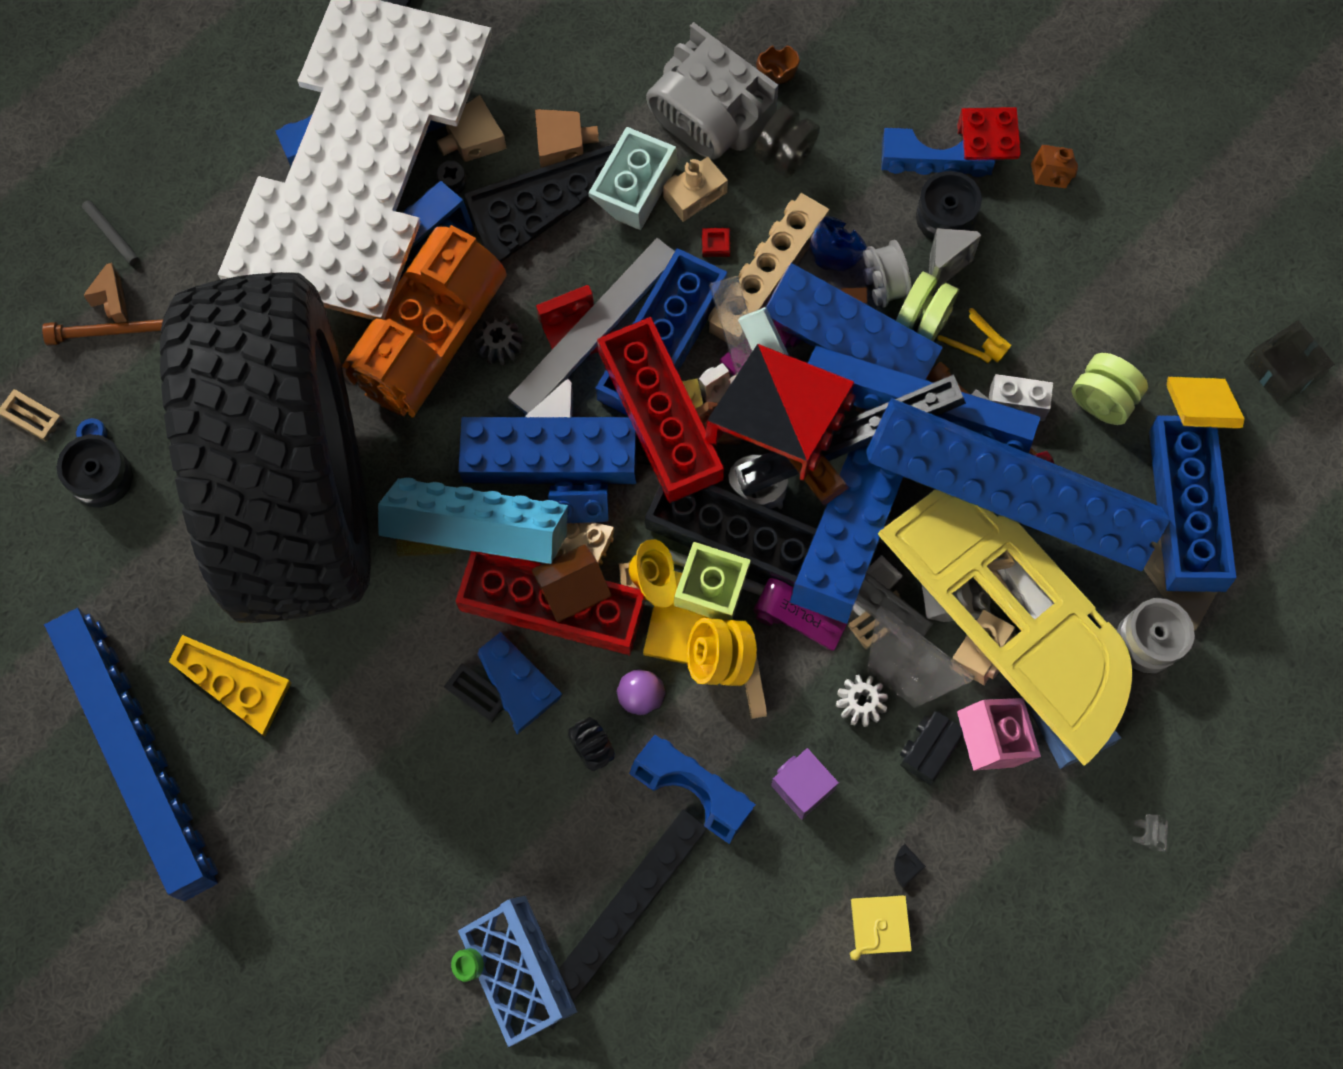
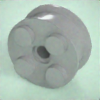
(887, 273)

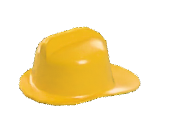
(654, 573)

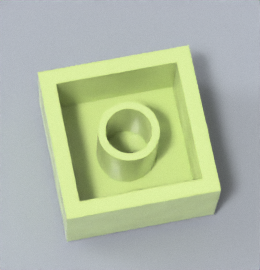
(711, 582)

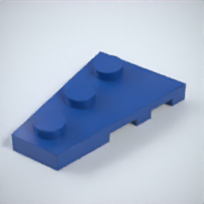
(519, 683)

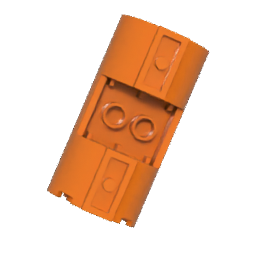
(426, 321)

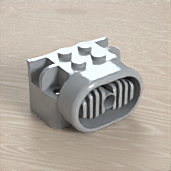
(712, 96)

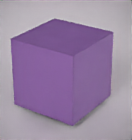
(804, 783)

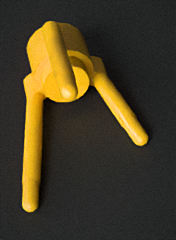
(994, 346)

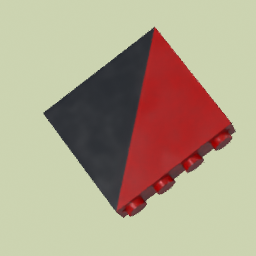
(783, 407)

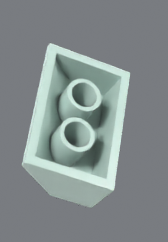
(634, 177)

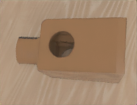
(561, 135)

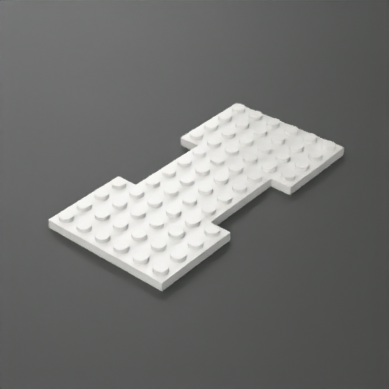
(336, 216)

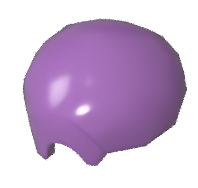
(640, 692)

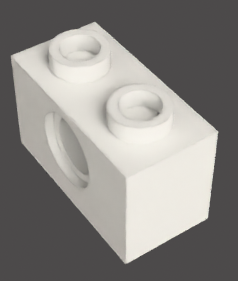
(1022, 394)

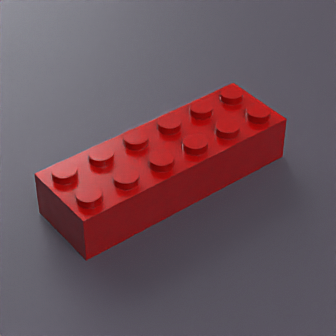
(660, 409)
(509, 593)

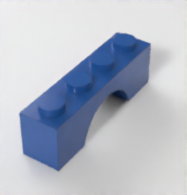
(906, 153)
(664, 765)

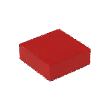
(715, 242)

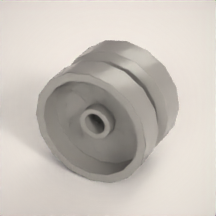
(1157, 635)

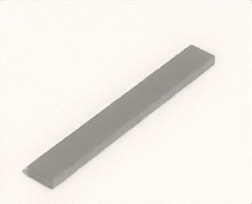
(594, 324)

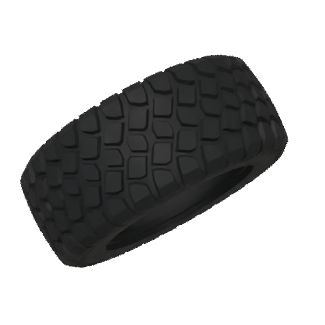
(264, 447)

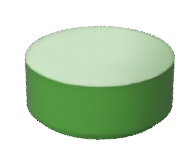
(467, 964)

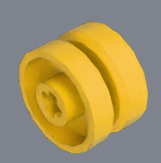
(721, 652)

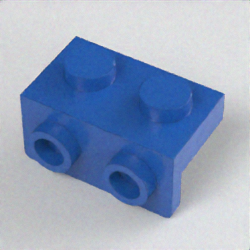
(585, 502)

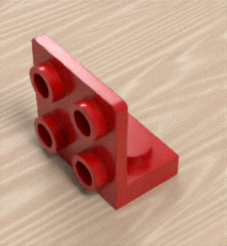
(989, 133)
(563, 313)

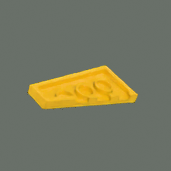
(238, 685)

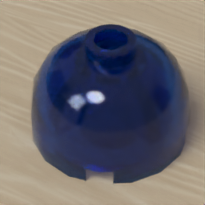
(835, 246)

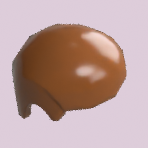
(778, 64)

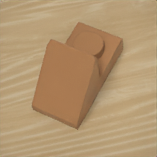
(108, 291)

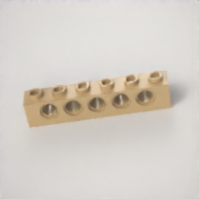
(800, 212)

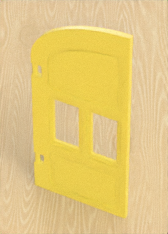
(1059, 661)

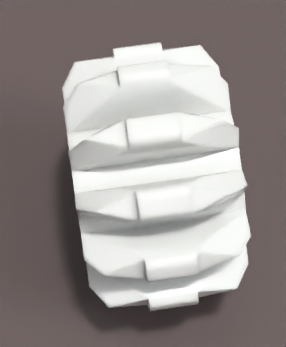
(855, 691)

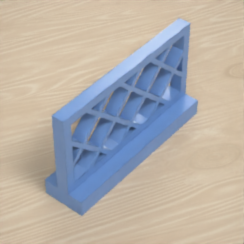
(539, 963)

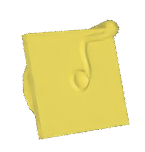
(880, 925)

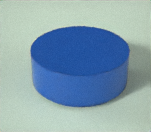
(91, 426)

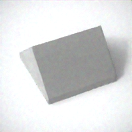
(951, 253)

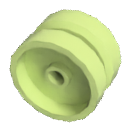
(930, 309)
(1109, 388)

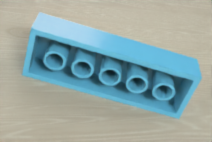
(473, 520)

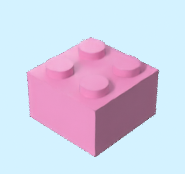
(998, 734)

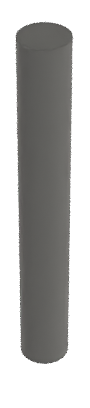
(110, 232)

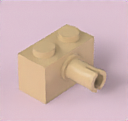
(694, 188)
(973, 658)

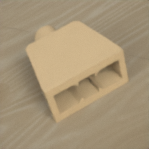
(475, 134)

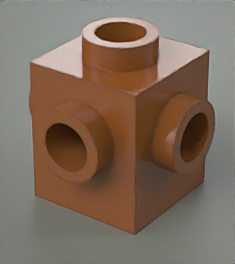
(1054, 166)

